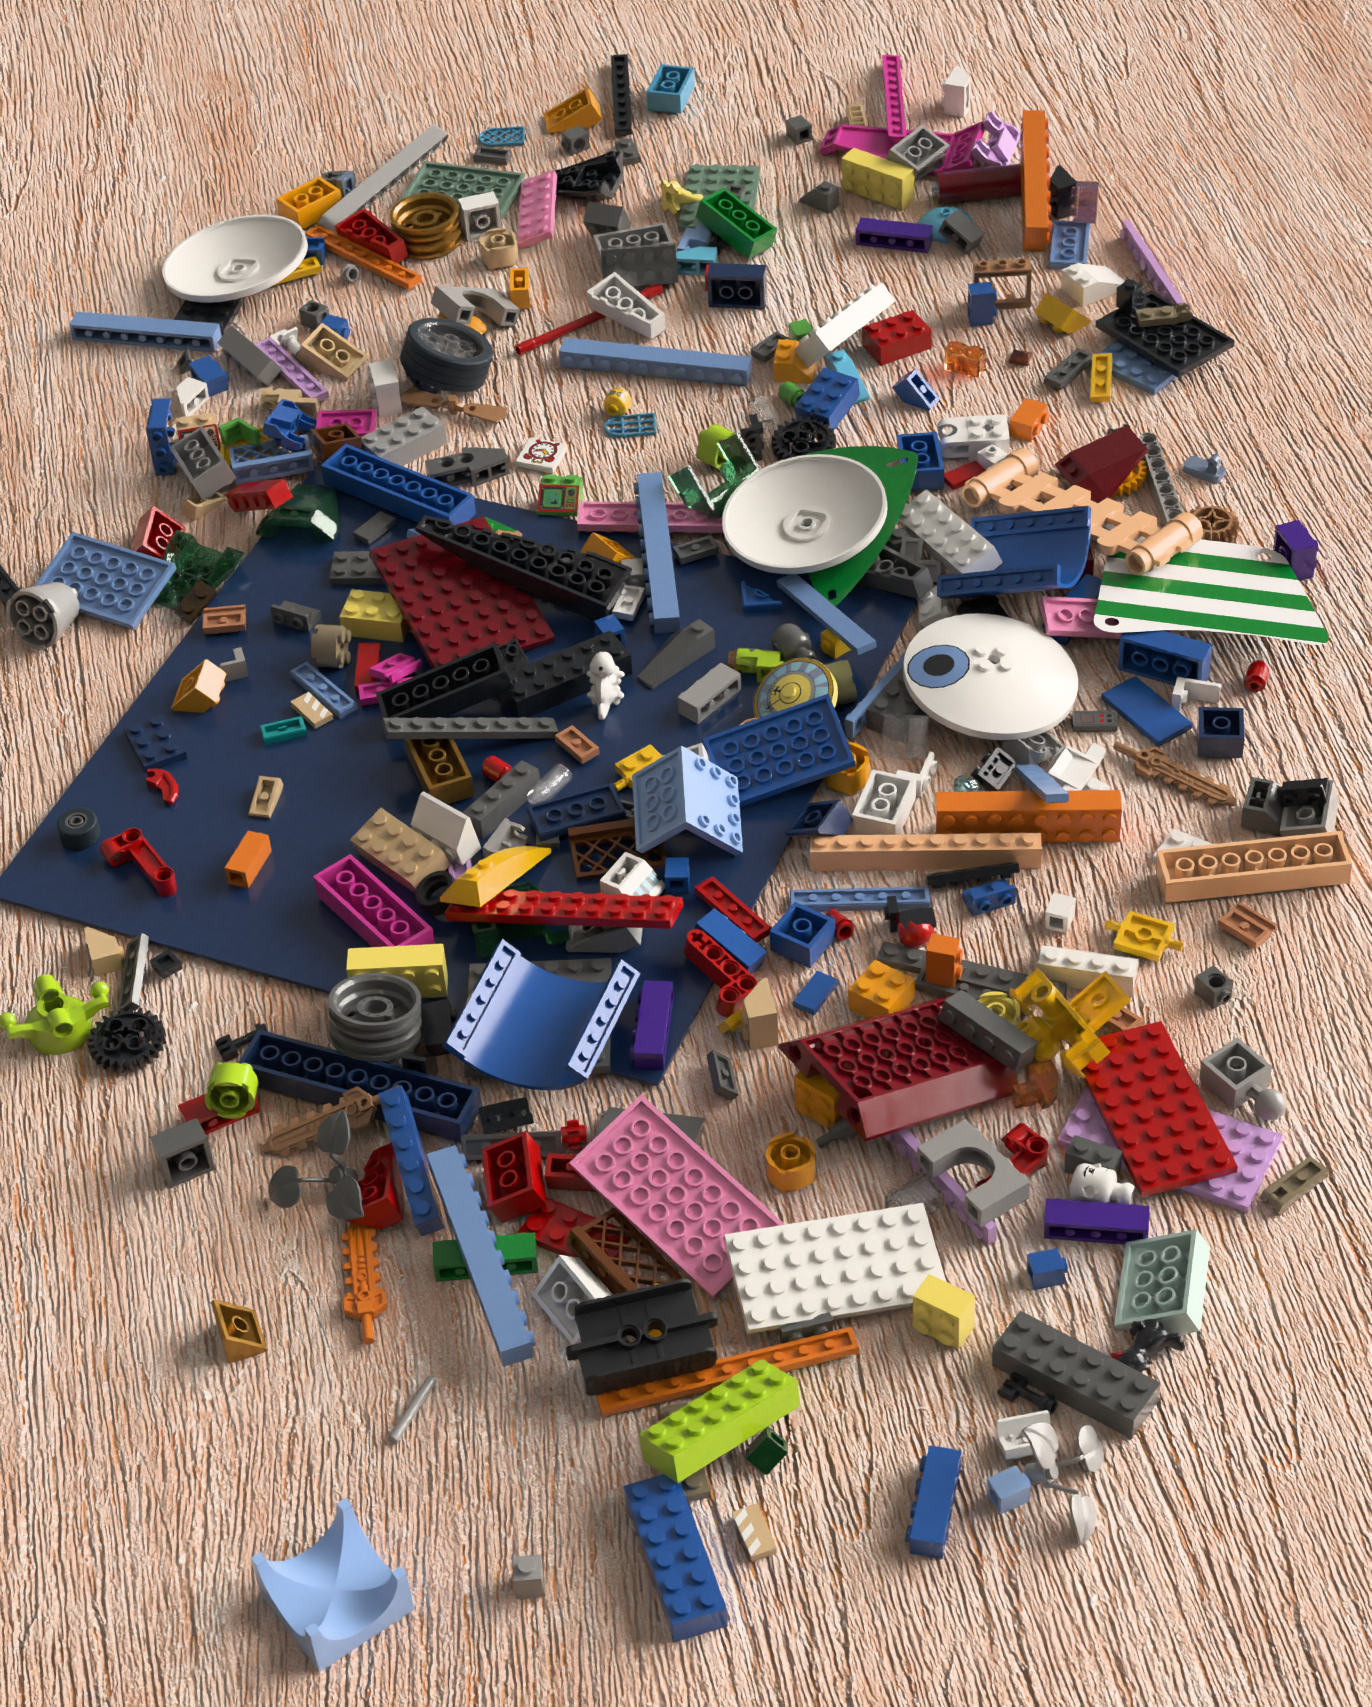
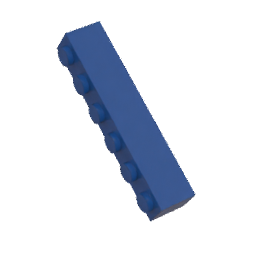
(411, 1161)

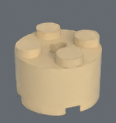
(498, 248)

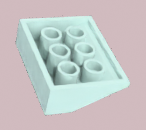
(1164, 1282)

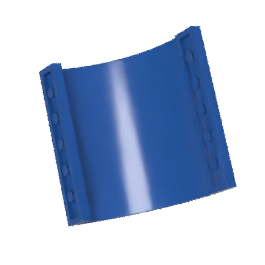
(1036, 550)
(536, 1024)

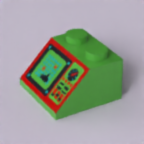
(560, 495)

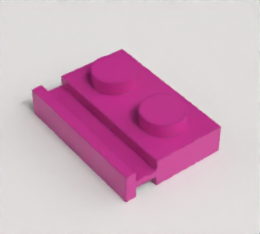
(395, 667)

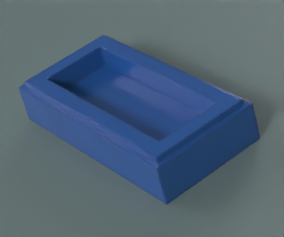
(815, 993)

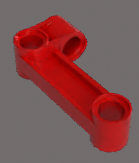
(133, 846)
(1028, 1149)

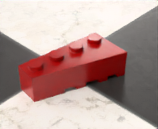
(372, 234)

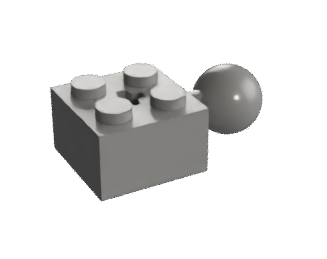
(1241, 1074)

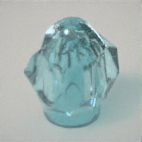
(965, 784)

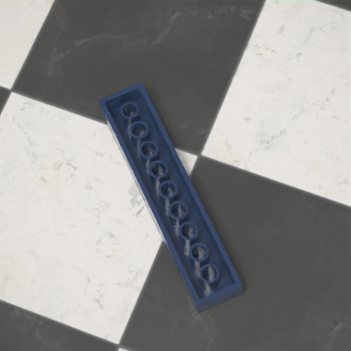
(324, 1074)

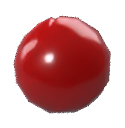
(914, 935)

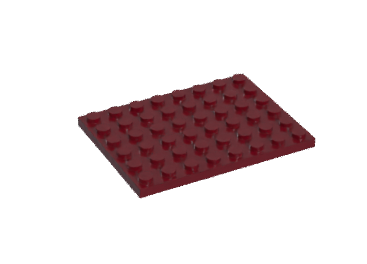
(455, 604)

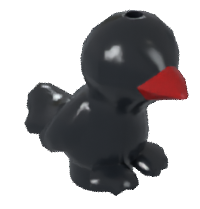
(1147, 1340)

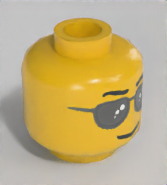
(617, 402)

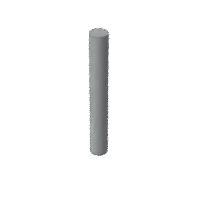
(412, 1409)

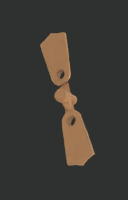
(482, 411)

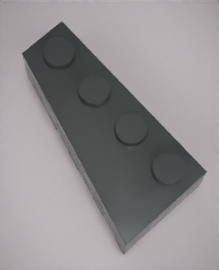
(897, 574)

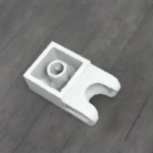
(973, 434)

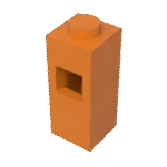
(248, 859)

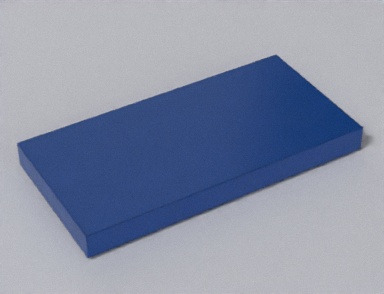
(1146, 711)

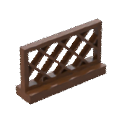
(612, 833)
(608, 1268)

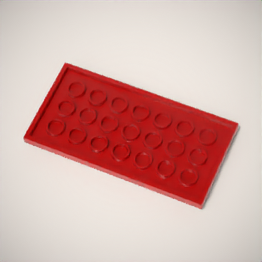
(1156, 1112)

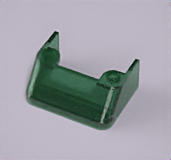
(735, 470)

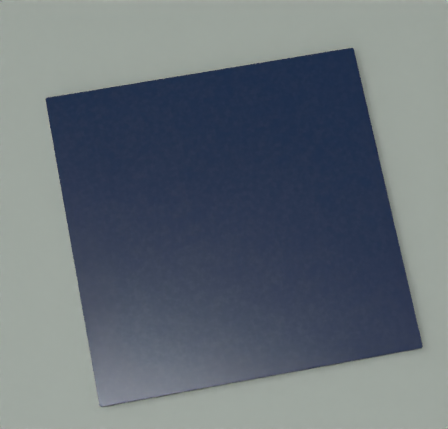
(351, 771)

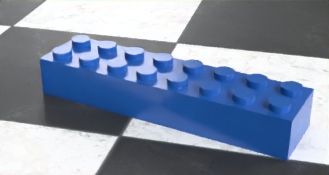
(395, 487)

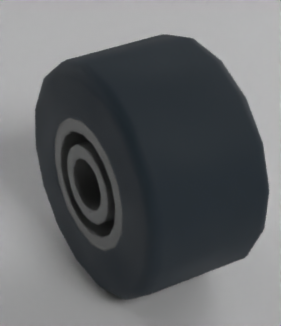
(78, 828)

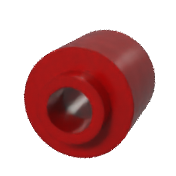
(1256, 676)
(495, 768)

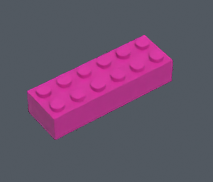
(370, 906)

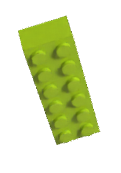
(719, 1420)

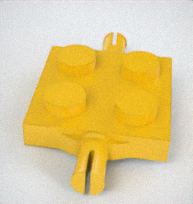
(633, 764)
(1143, 936)

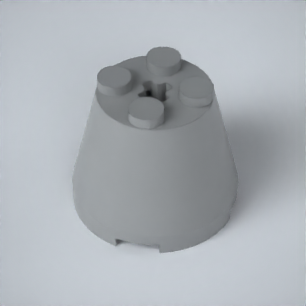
(42, 613)

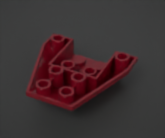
(1103, 463)

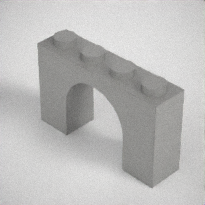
(460, 302)
(966, 1145)

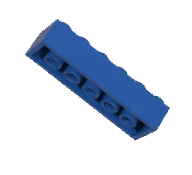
(675, 1557)

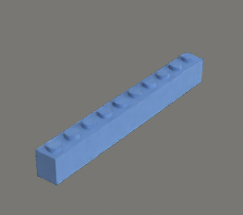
(656, 361)
(657, 553)
(480, 1256)

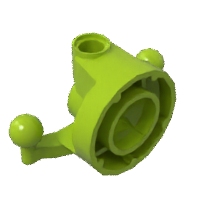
(57, 1020)

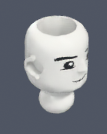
(1099, 1185)

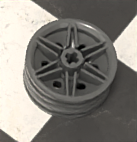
(374, 1016)

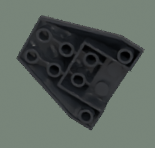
(593, 178)

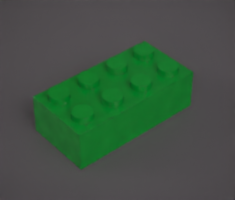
(736, 223)

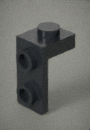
(917, 916)

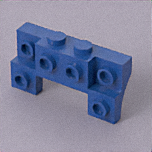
(284, 422)

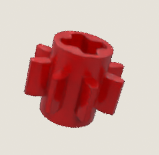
(573, 1134)

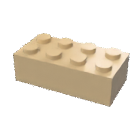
(398, 850)

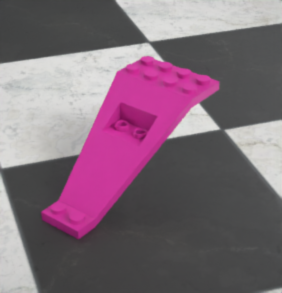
(875, 141)

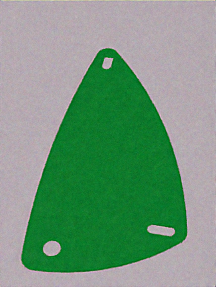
(897, 485)

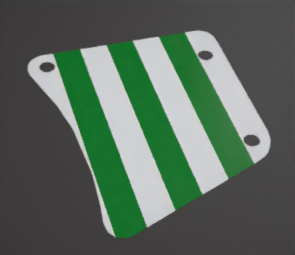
(1212, 590)

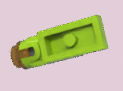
(754, 661)

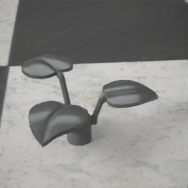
(345, 1199)

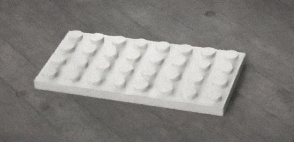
(832, 1266)

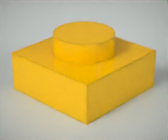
(732, 1022)

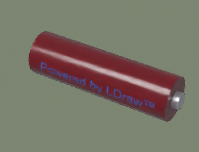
(977, 183)

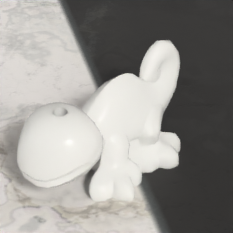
(605, 682)

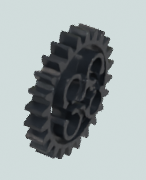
(802, 435)
(126, 1040)

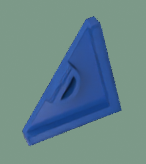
(757, 600)

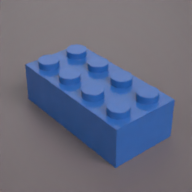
(1164, 656)

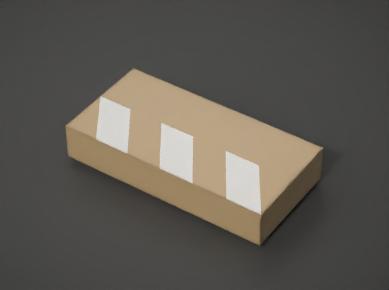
(311, 710)
(754, 1532)

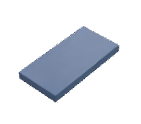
(1068, 244)

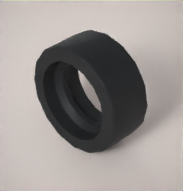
(428, 886)

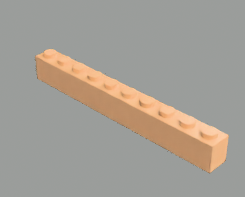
(923, 851)

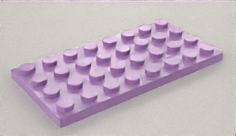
(1249, 1145)

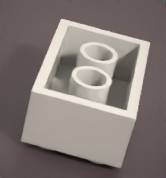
(884, 804)

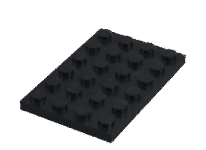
(1171, 346)

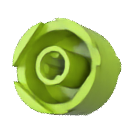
(708, 449)
(231, 1089)

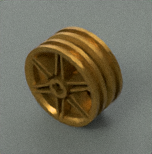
(427, 224)

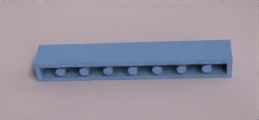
(145, 331)

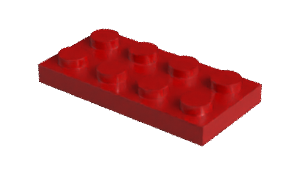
(553, 1226)

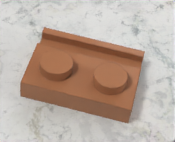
(224, 619)
(1247, 925)

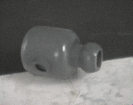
(792, 642)

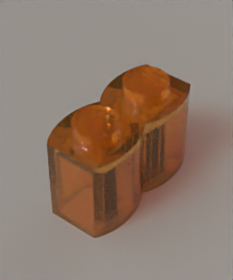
(965, 359)

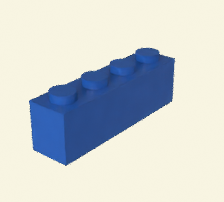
(935, 1502)

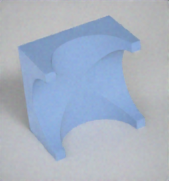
(334, 1591)

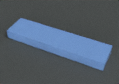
(323, 690)

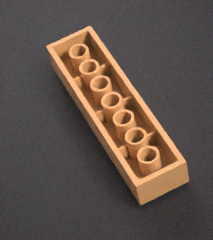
(1253, 866)

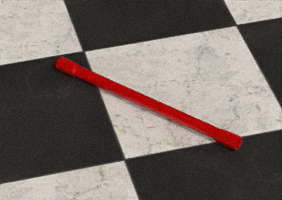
(531, 344)

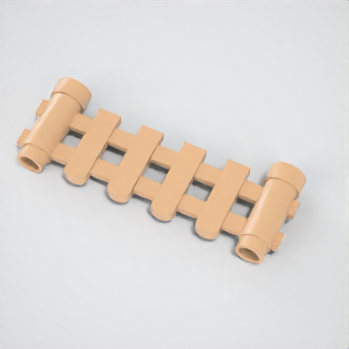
(1020, 468)

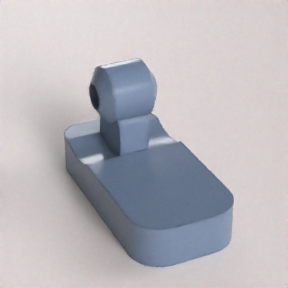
(1205, 469)

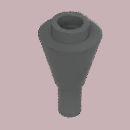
(838, 1131)

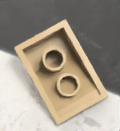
(330, 353)

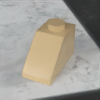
(104, 951)

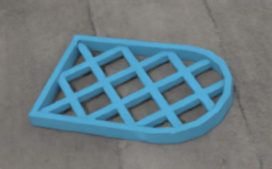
(504, 142)

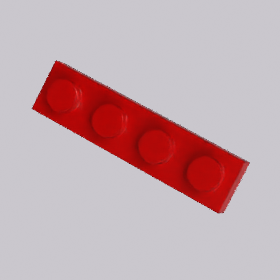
(725, 902)

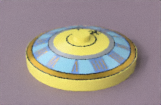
(793, 684)

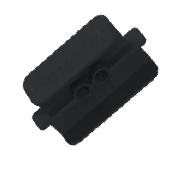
(614, 1364)

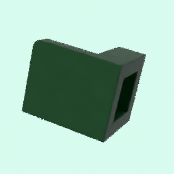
(766, 1450)

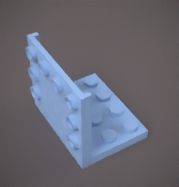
(686, 794)

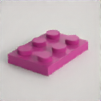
(361, 420)

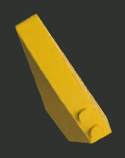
(493, 875)

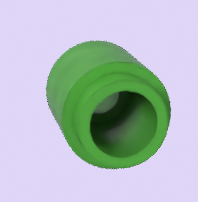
(790, 393)

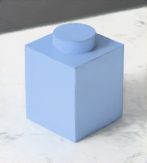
(1008, 1489)

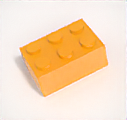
(308, 201)

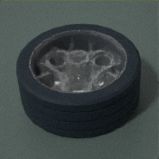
(446, 355)

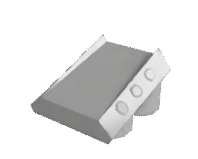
(1033, 749)

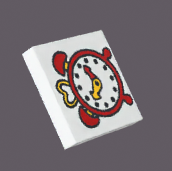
(541, 455)

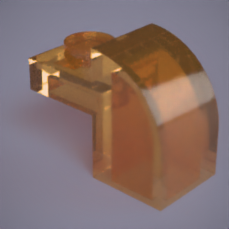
(1040, 1088)

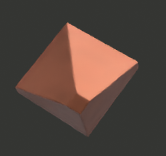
(1020, 357)

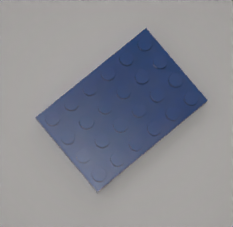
(782, 749)

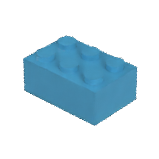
(670, 88)

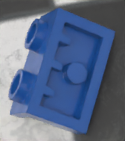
(989, 897)

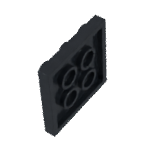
(210, 312)

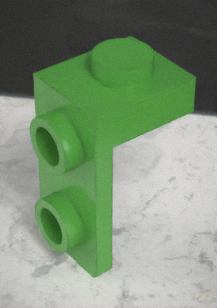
(237, 430)

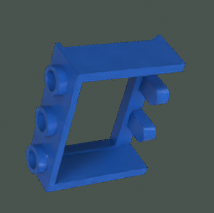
(157, 434)

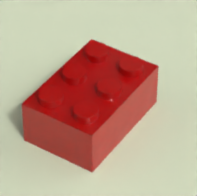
(896, 337)
(514, 1177)

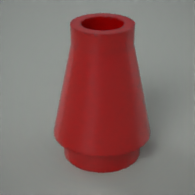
(843, 926)

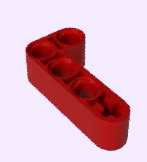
(721, 969)

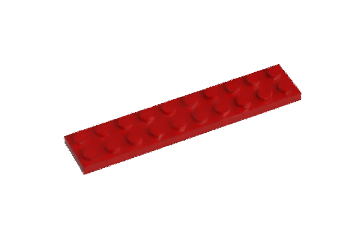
(573, 909)

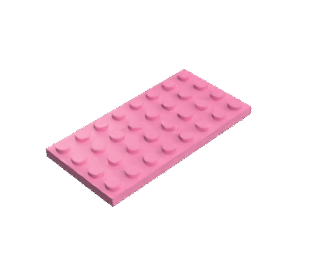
(671, 1192)

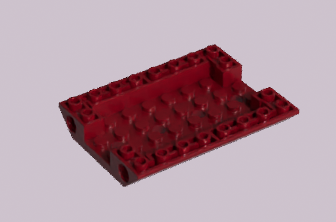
(900, 1069)

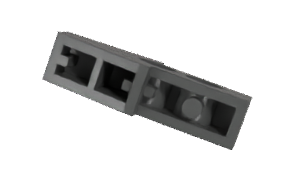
(471, 465)

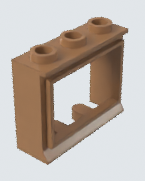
(1006, 268)

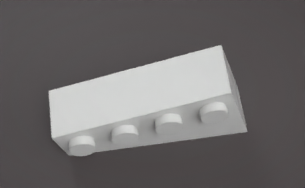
(626, 306)

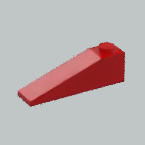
(381, 1190)

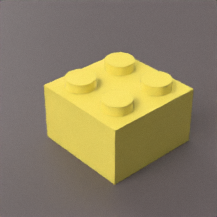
(943, 1311)

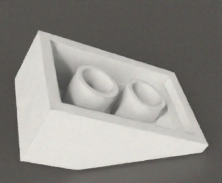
(1089, 282)

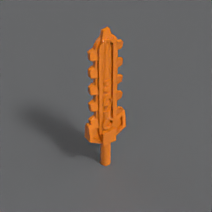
(365, 1298)

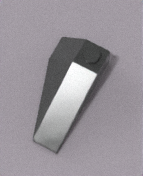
(678, 652)

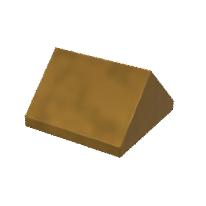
(238, 1330)

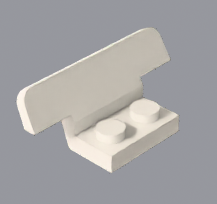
(1073, 768)

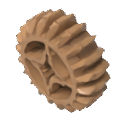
(1217, 523)

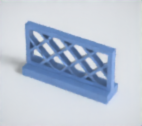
(268, 467)

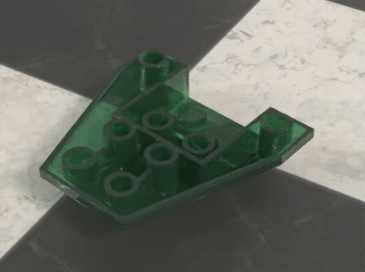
(309, 507)
(194, 564)

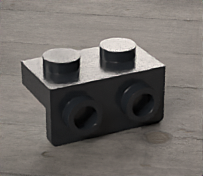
(753, 438)

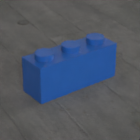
(732, 940)

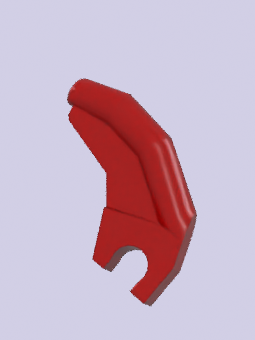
(165, 782)

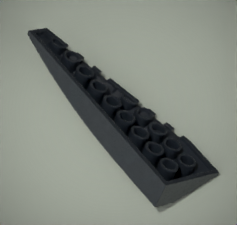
(563, 577)

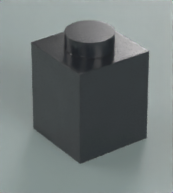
(1129, 296)

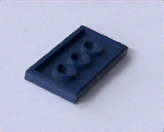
(575, 810)

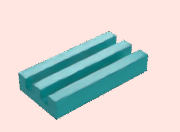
(283, 730)

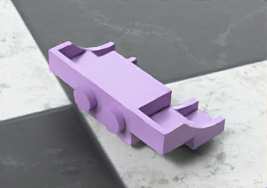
(1000, 143)

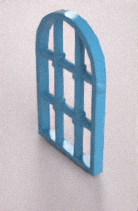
(609, 422)

